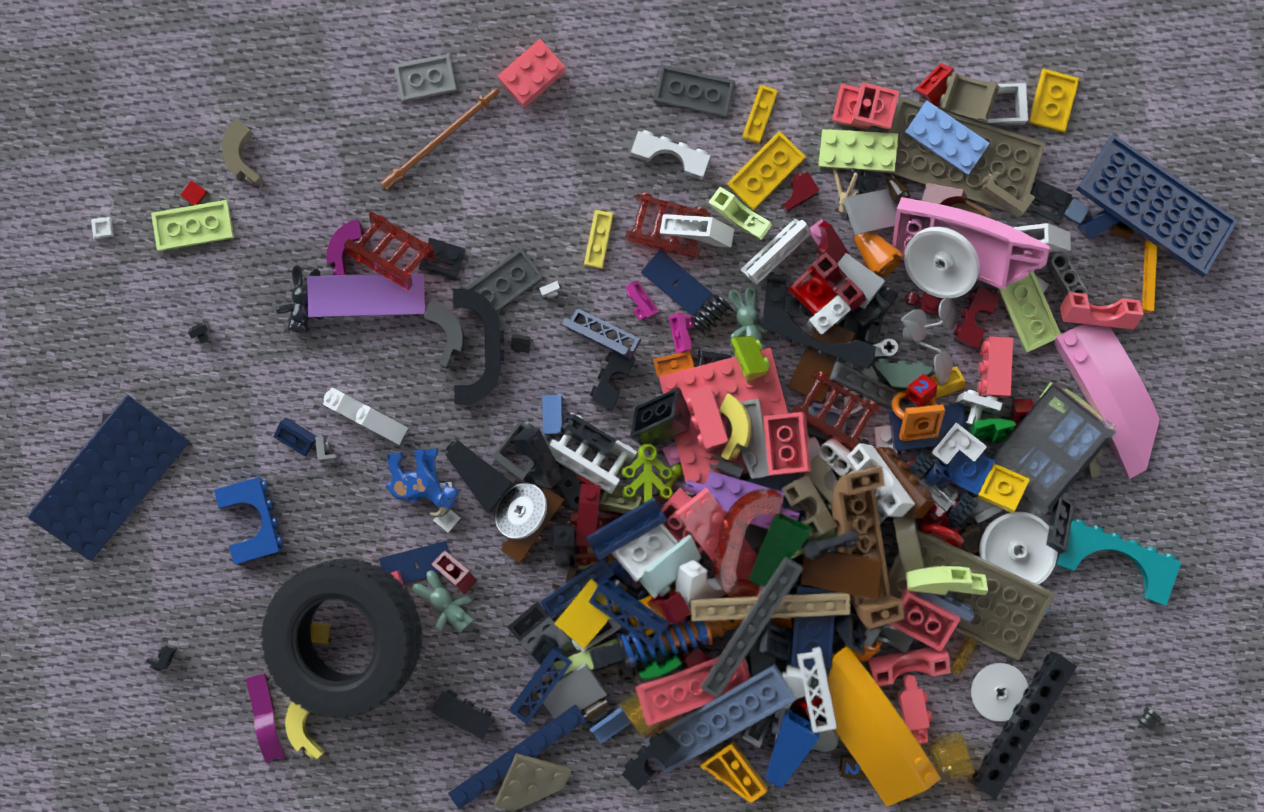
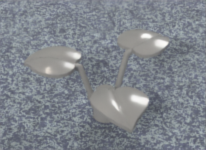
(915, 331)

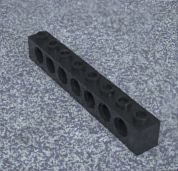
(1033, 720)

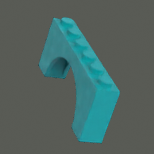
(1157, 569)

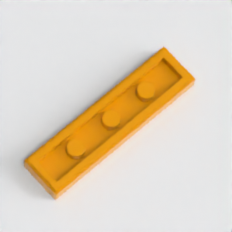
(1149, 277)

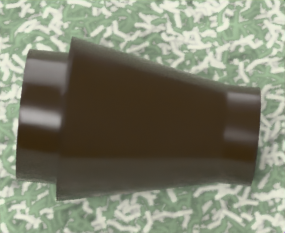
(897, 189)

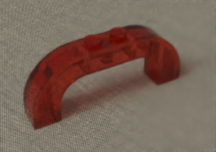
(731, 538)

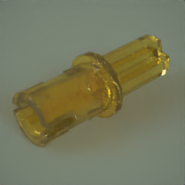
(964, 655)

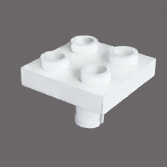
(978, 404)

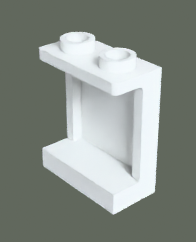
(829, 315)

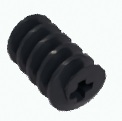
(711, 313)

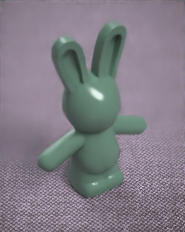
(747, 315)
(442, 601)

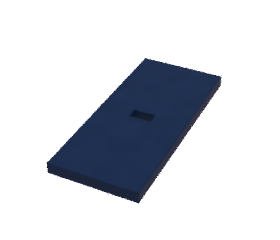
(687, 293)
(405, 561)

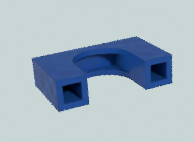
(267, 540)

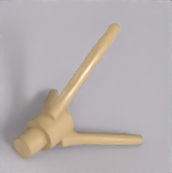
(842, 195)

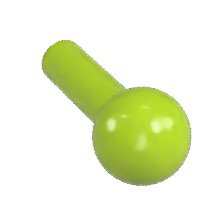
(677, 472)

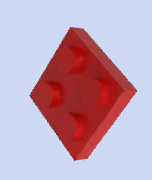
(812, 291)

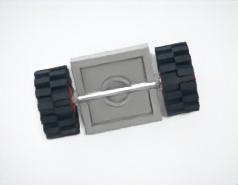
(944, 497)

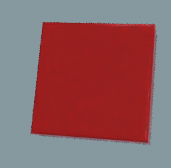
(193, 193)

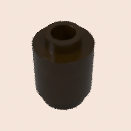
(597, 711)

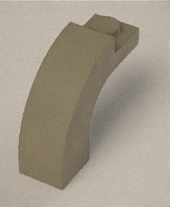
(232, 147)
(908, 543)

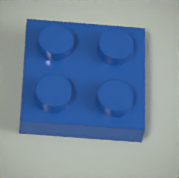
(968, 473)

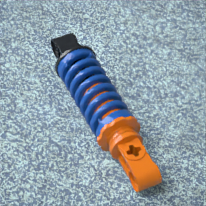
(676, 635)

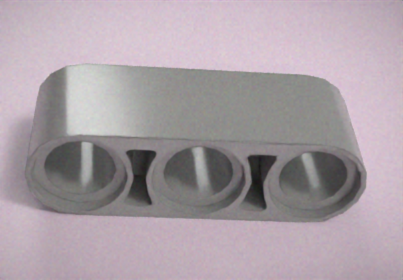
(1066, 269)

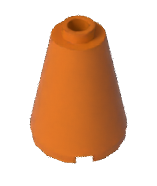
(878, 253)

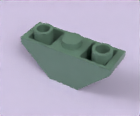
(900, 374)

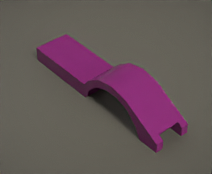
(264, 717)

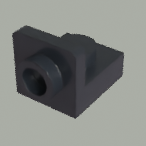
(166, 655)

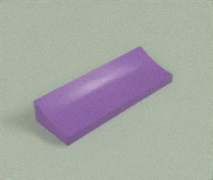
(363, 296)

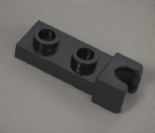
(815, 549)

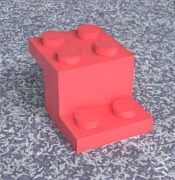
(865, 106)

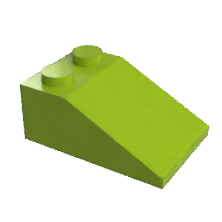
(749, 357)

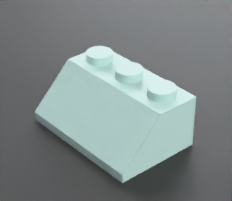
(664, 571)

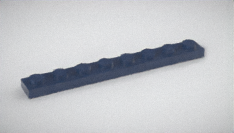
(529, 747)

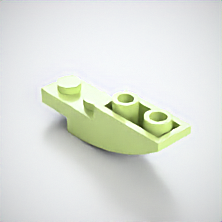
(941, 579)

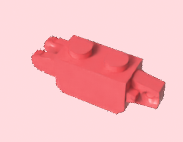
(913, 708)

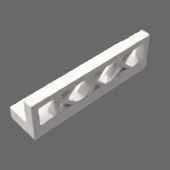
(776, 251)
(823, 685)

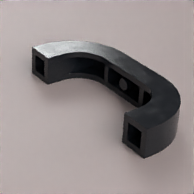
(493, 354)

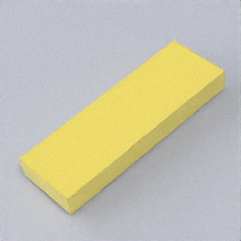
(598, 239)

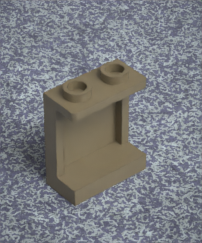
(969, 97)
(1003, 198)

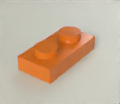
(673, 363)

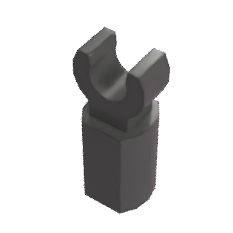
(728, 467)

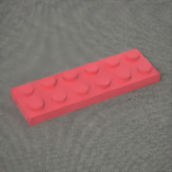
(704, 520)
(682, 691)

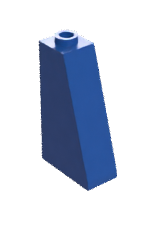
(790, 748)

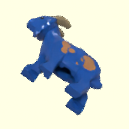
(420, 483)

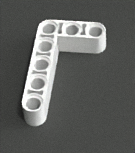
(834, 461)

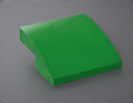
(992, 429)
(655, 669)

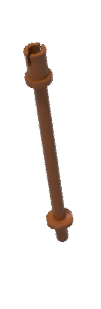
(399, 173)

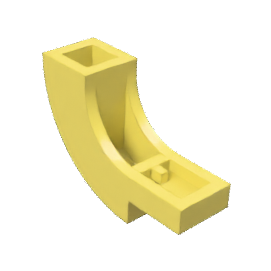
(740, 426)
(298, 734)

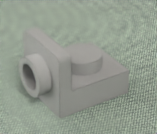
(322, 448)

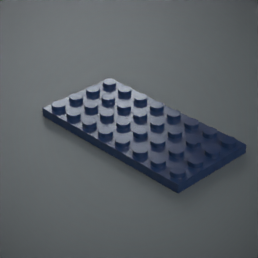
(1157, 205)
(108, 478)

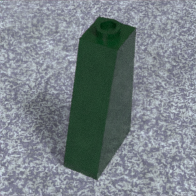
(782, 541)

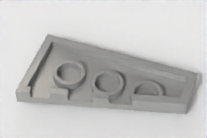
(756, 453)

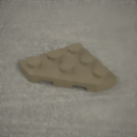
(529, 782)

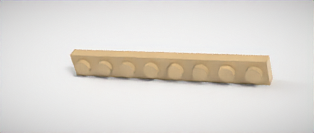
(789, 607)

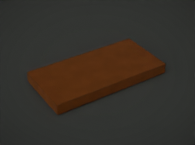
(815, 362)
(844, 574)

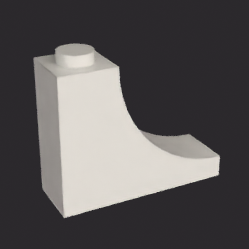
(698, 228)
(694, 584)

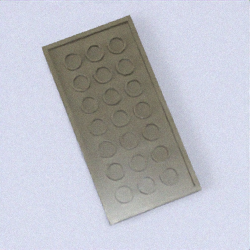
(1008, 153)
(1003, 616)

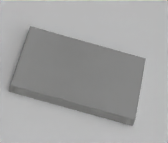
(863, 277)

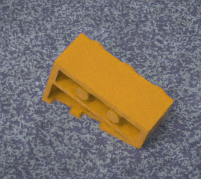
(736, 771)

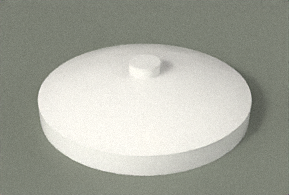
(942, 262)
(1019, 546)

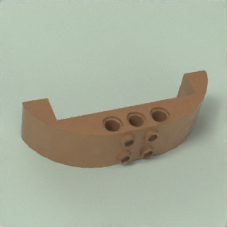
(857, 510)

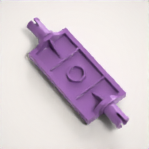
(729, 489)

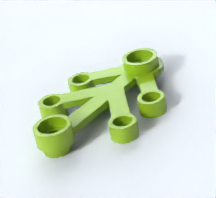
(647, 476)

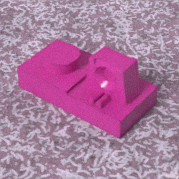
(645, 306)
(679, 326)

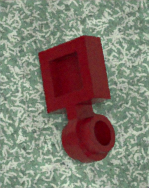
(928, 303)

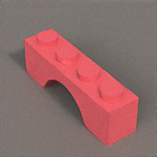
(1122, 314)
(888, 667)

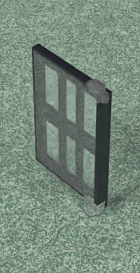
(1053, 447)

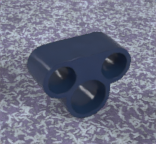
(939, 474)

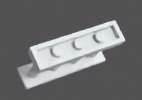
(591, 470)

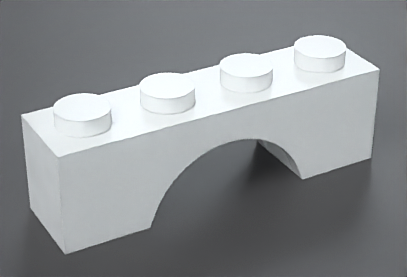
(648, 146)
(893, 496)
(794, 680)

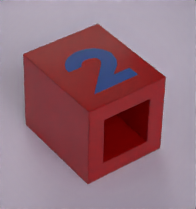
(921, 390)

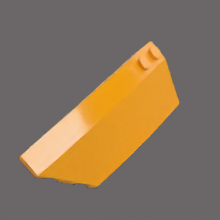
(876, 732)

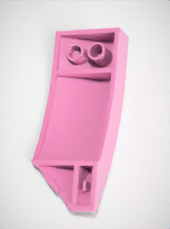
(1002, 250)
(1112, 391)

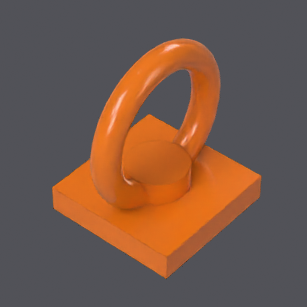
(918, 421)

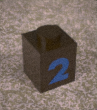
(850, 769)

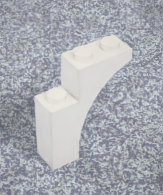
(365, 415)

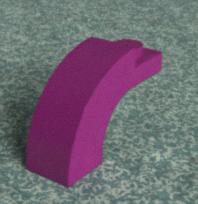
(336, 250)

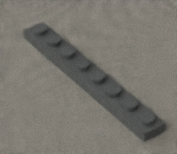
(751, 627)

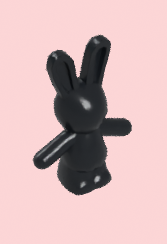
(299, 307)

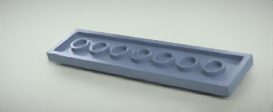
(727, 715)

